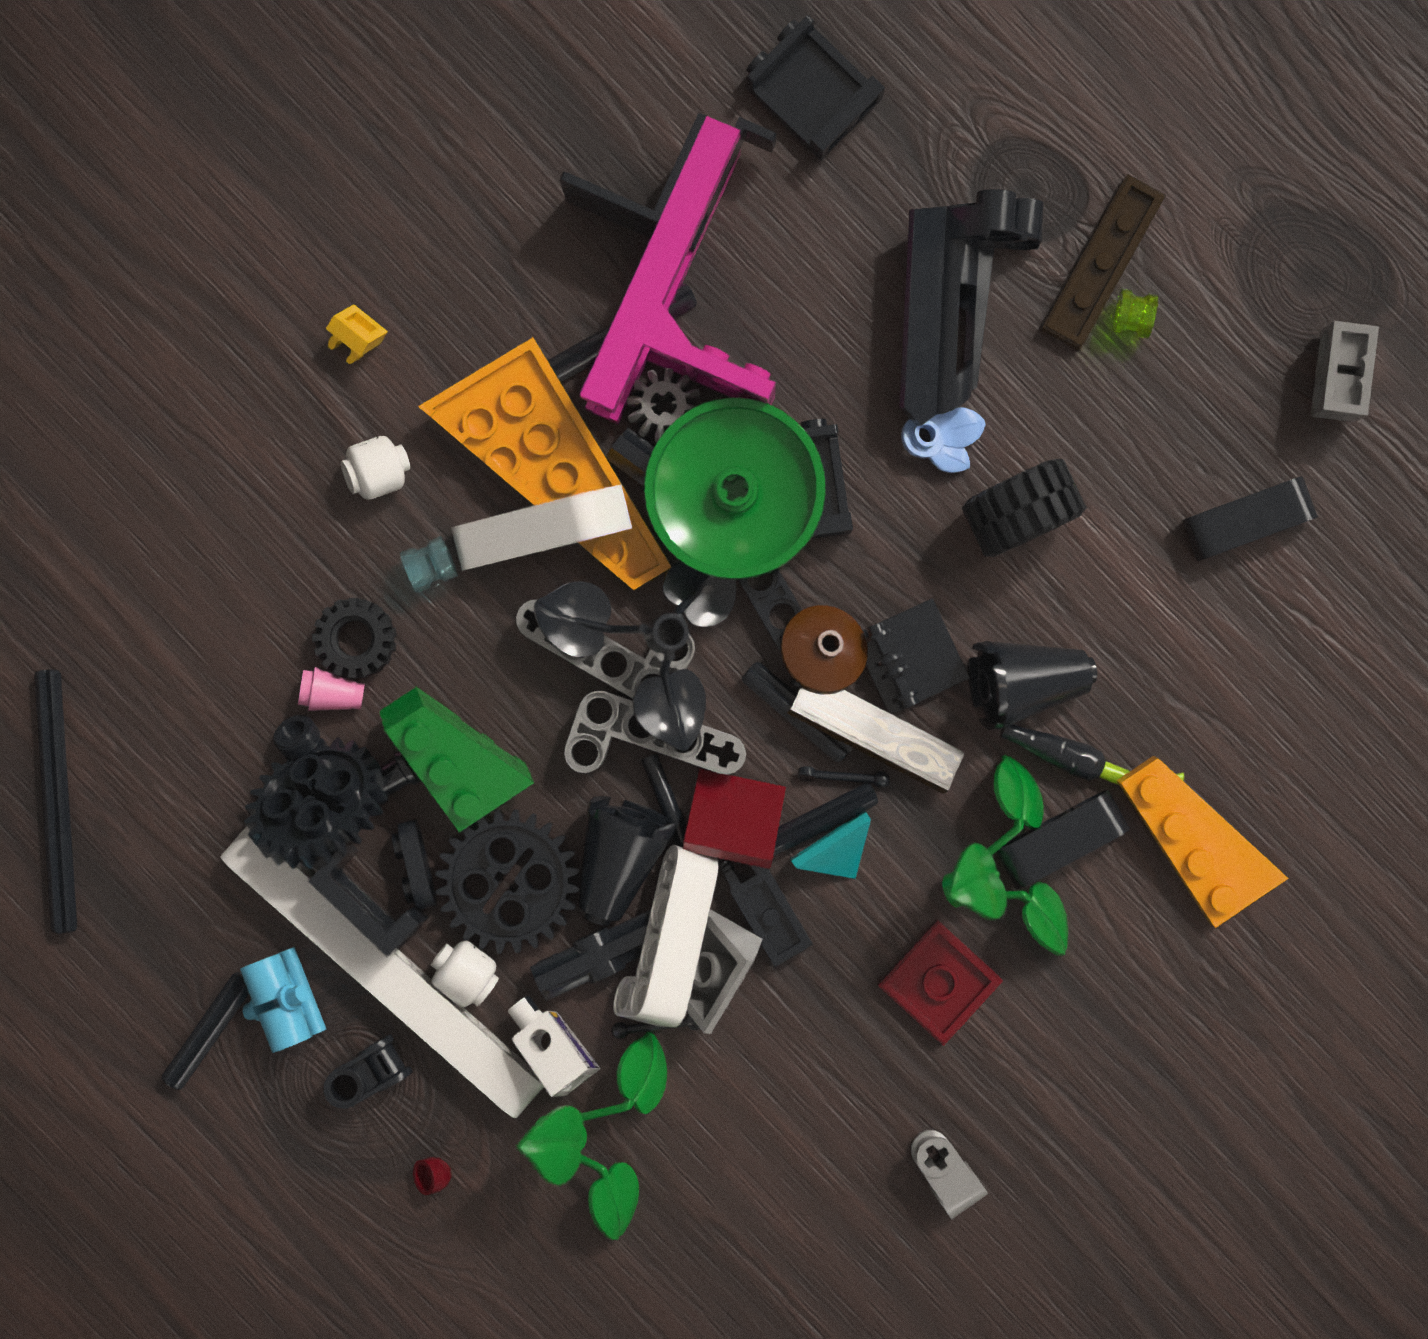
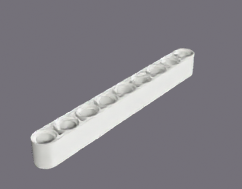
(391, 979)

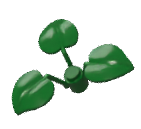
(975, 877)
(559, 1137)

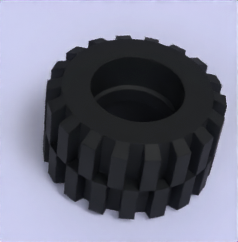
(1024, 507)

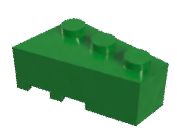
(452, 759)

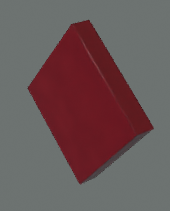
(734, 818)
(940, 982)

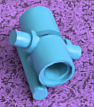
(282, 1000)

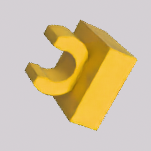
(355, 331)

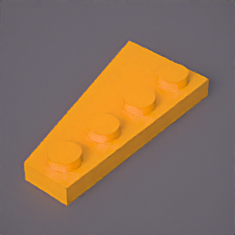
(1203, 848)

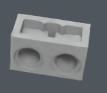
(1344, 371)

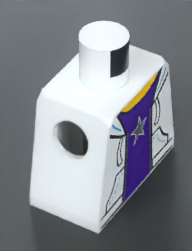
(564, 1062)

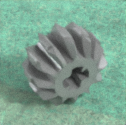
(662, 391)

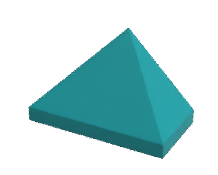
(837, 851)

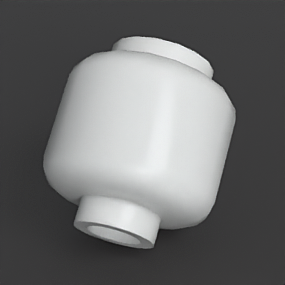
(375, 467)
(464, 973)

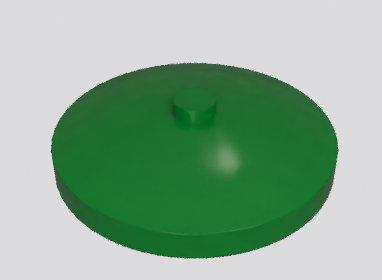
(735, 488)

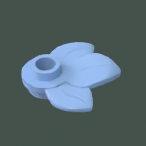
(948, 435)

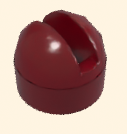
(431, 1175)

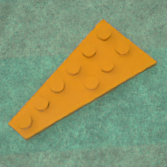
(536, 441)

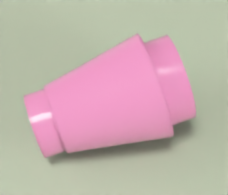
(329, 691)

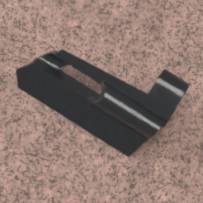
(951, 268)

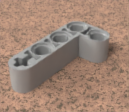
(636, 668)
(618, 727)

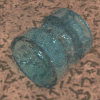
(419, 568)

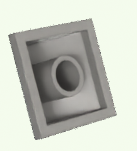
(721, 967)

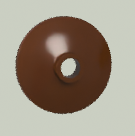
(807, 658)

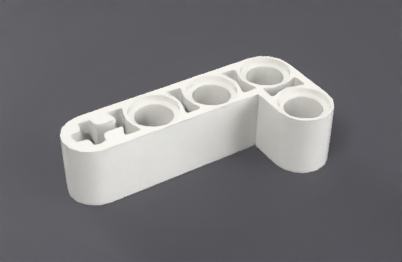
(541, 527)
(671, 942)

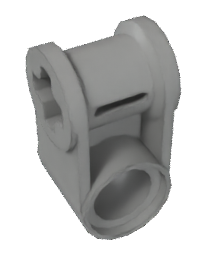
(949, 1176)

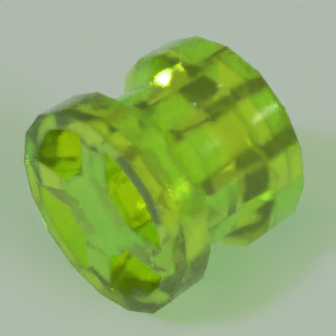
(1135, 313)

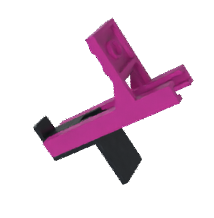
(676, 228)

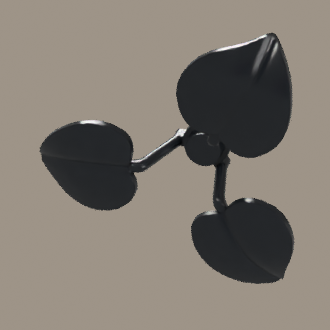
(666, 705)

